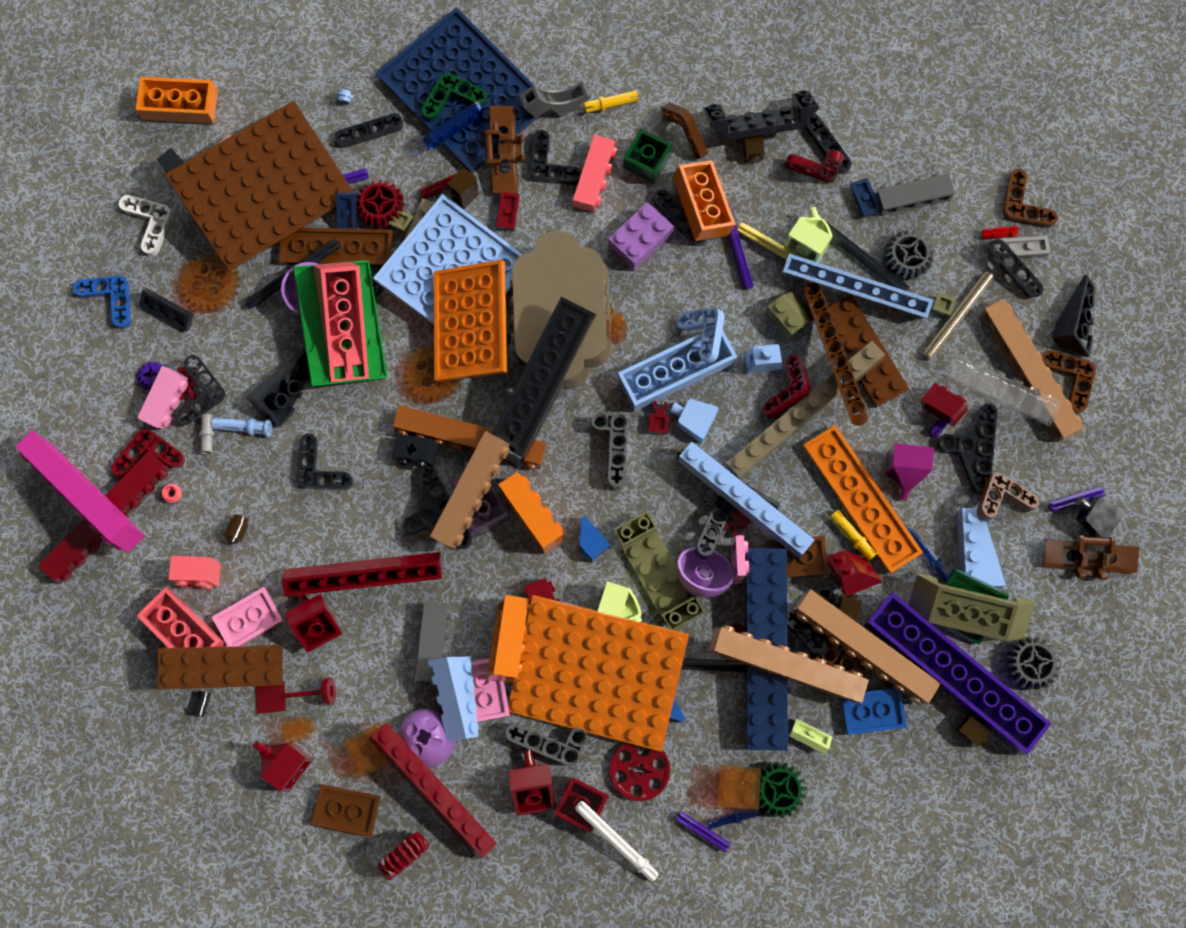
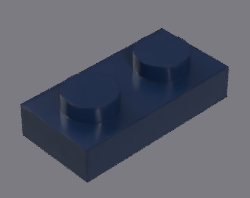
(865, 198)
(346, 210)

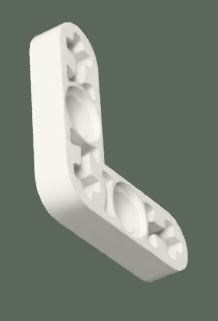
(155, 220)

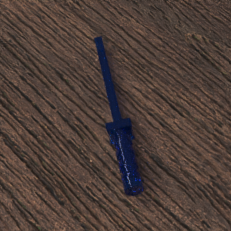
(935, 562)
(737, 818)

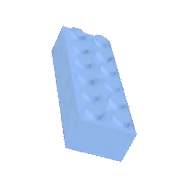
(672, 371)

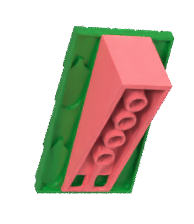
(345, 338)

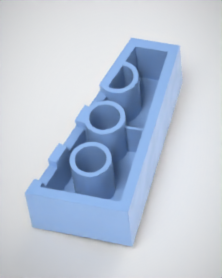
(976, 549)
(456, 696)

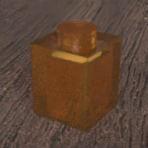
(297, 730)

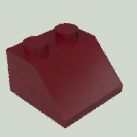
(851, 572)

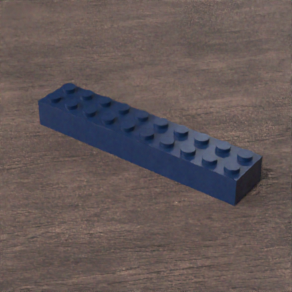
(766, 619)

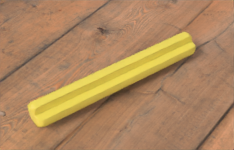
(765, 241)

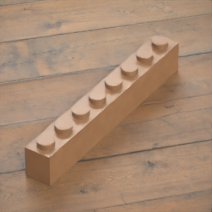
(1029, 365)
(866, 647)
(788, 665)

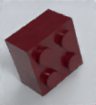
(575, 793)

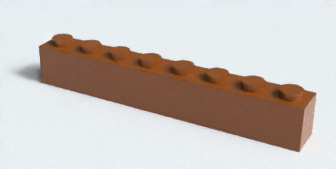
(454, 432)

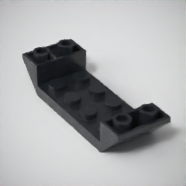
(763, 122)

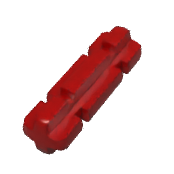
(999, 232)

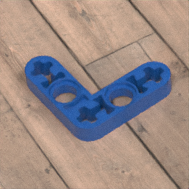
(111, 289)

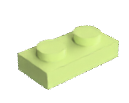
(810, 736)

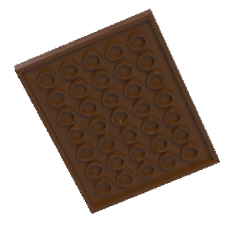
(259, 185)

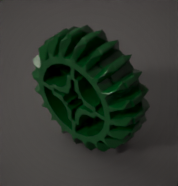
(788, 795)

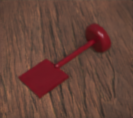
(273, 698)

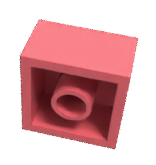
(194, 571)

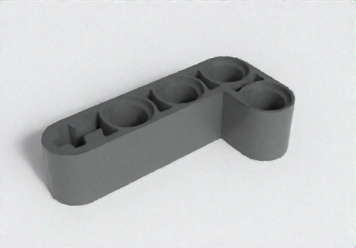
(614, 451)
(544, 741)

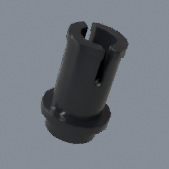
(201, 704)

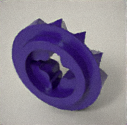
(145, 370)

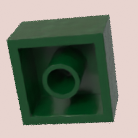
(647, 155)

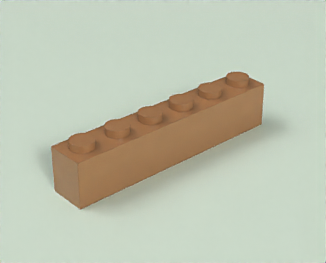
(470, 490)

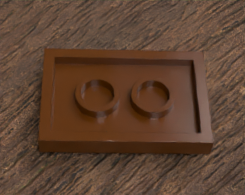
(810, 564)
(346, 810)

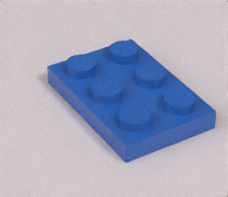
(878, 712)

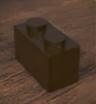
(463, 188)

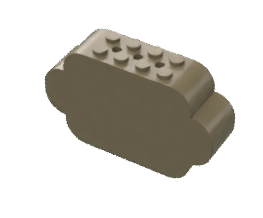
(565, 270)

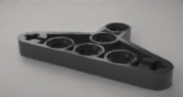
(975, 437)
(431, 503)

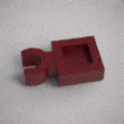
(191, 382)
(659, 421)
(738, 520)

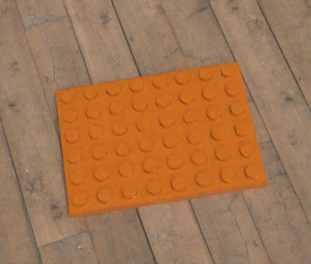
(598, 673)

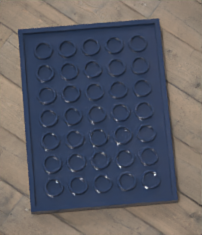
(462, 50)

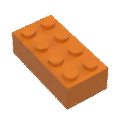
(176, 100)
(703, 200)
(531, 513)
(508, 639)

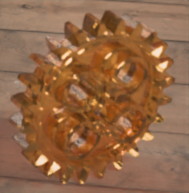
(202, 297)
(416, 377)

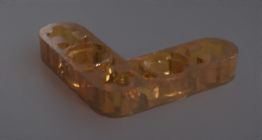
(618, 326)

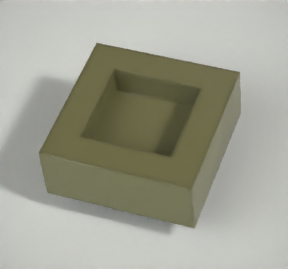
(403, 223)
(943, 305)

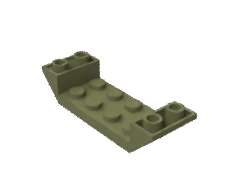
(657, 571)
(970, 610)

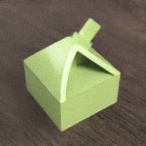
(810, 237)
(620, 602)

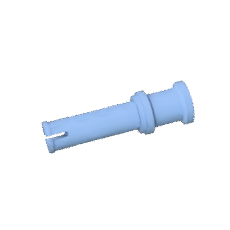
(251, 426)

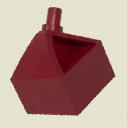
(313, 622)
(282, 764)
(532, 787)

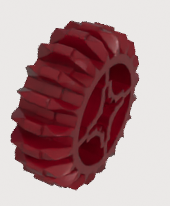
(365, 202)
(403, 855)

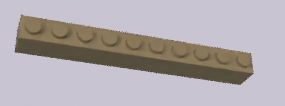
(801, 414)

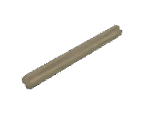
(958, 315)

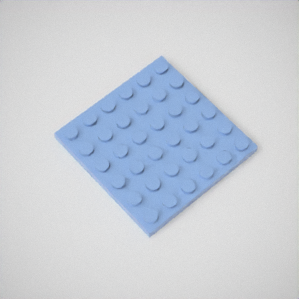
(441, 241)

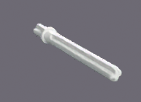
(640, 863)

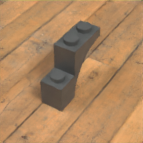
(561, 101)

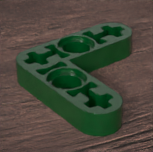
(447, 91)

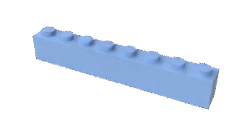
(857, 286)
(745, 500)

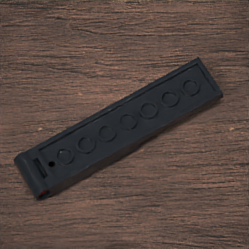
(542, 379)

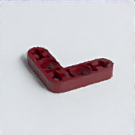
(825, 172)
(797, 390)
(151, 446)

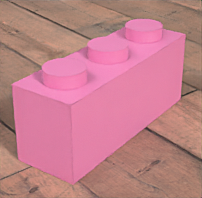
(163, 398)

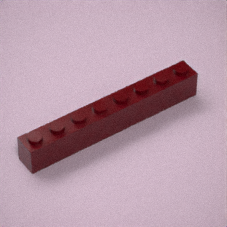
(83, 539)
(362, 574)
(432, 791)

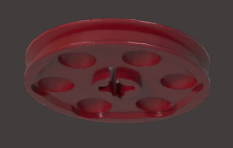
(632, 777)

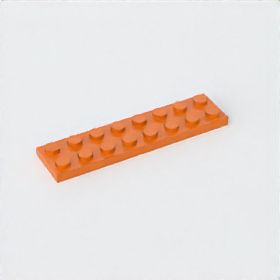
(862, 499)

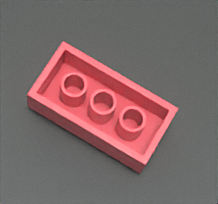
(177, 623)

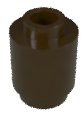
(236, 529)

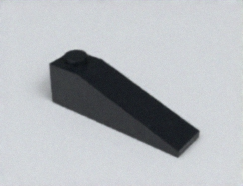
(1072, 326)
(279, 392)

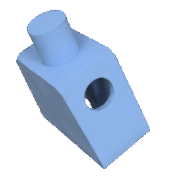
(765, 359)
(695, 418)

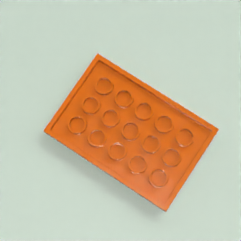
(470, 321)

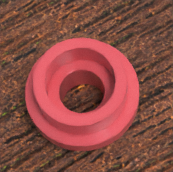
(167, 489)

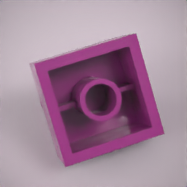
(908, 466)

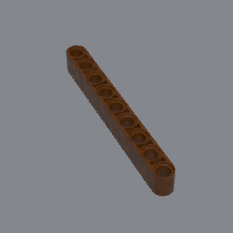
(844, 374)

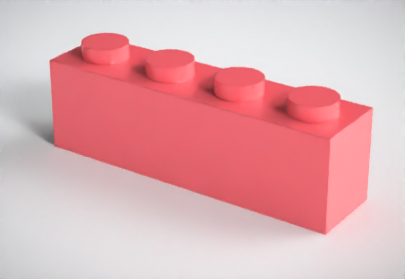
(594, 173)

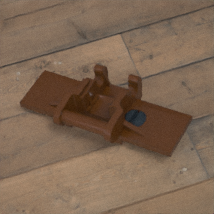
(509, 149)
(1088, 562)

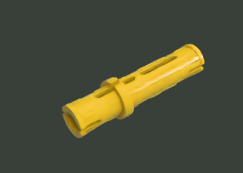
(612, 101)
(850, 532)

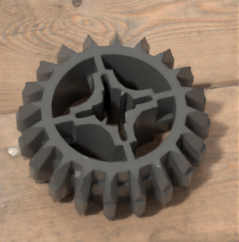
(923, 263)
(1032, 655)

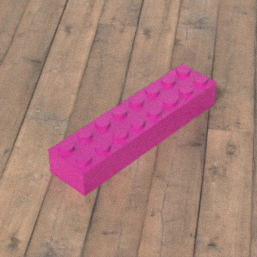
(79, 492)

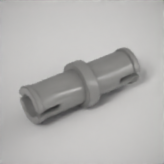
(206, 434)

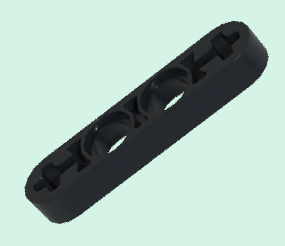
(369, 132)
(828, 143)
(676, 219)
(1017, 265)
(711, 524)

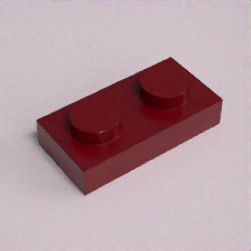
(508, 211)

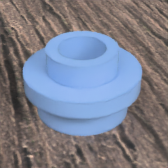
(344, 96)

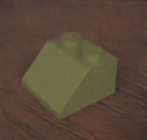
(790, 314)

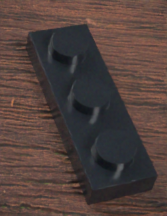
(166, 309)

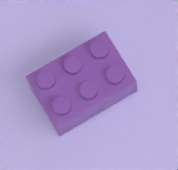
(640, 236)

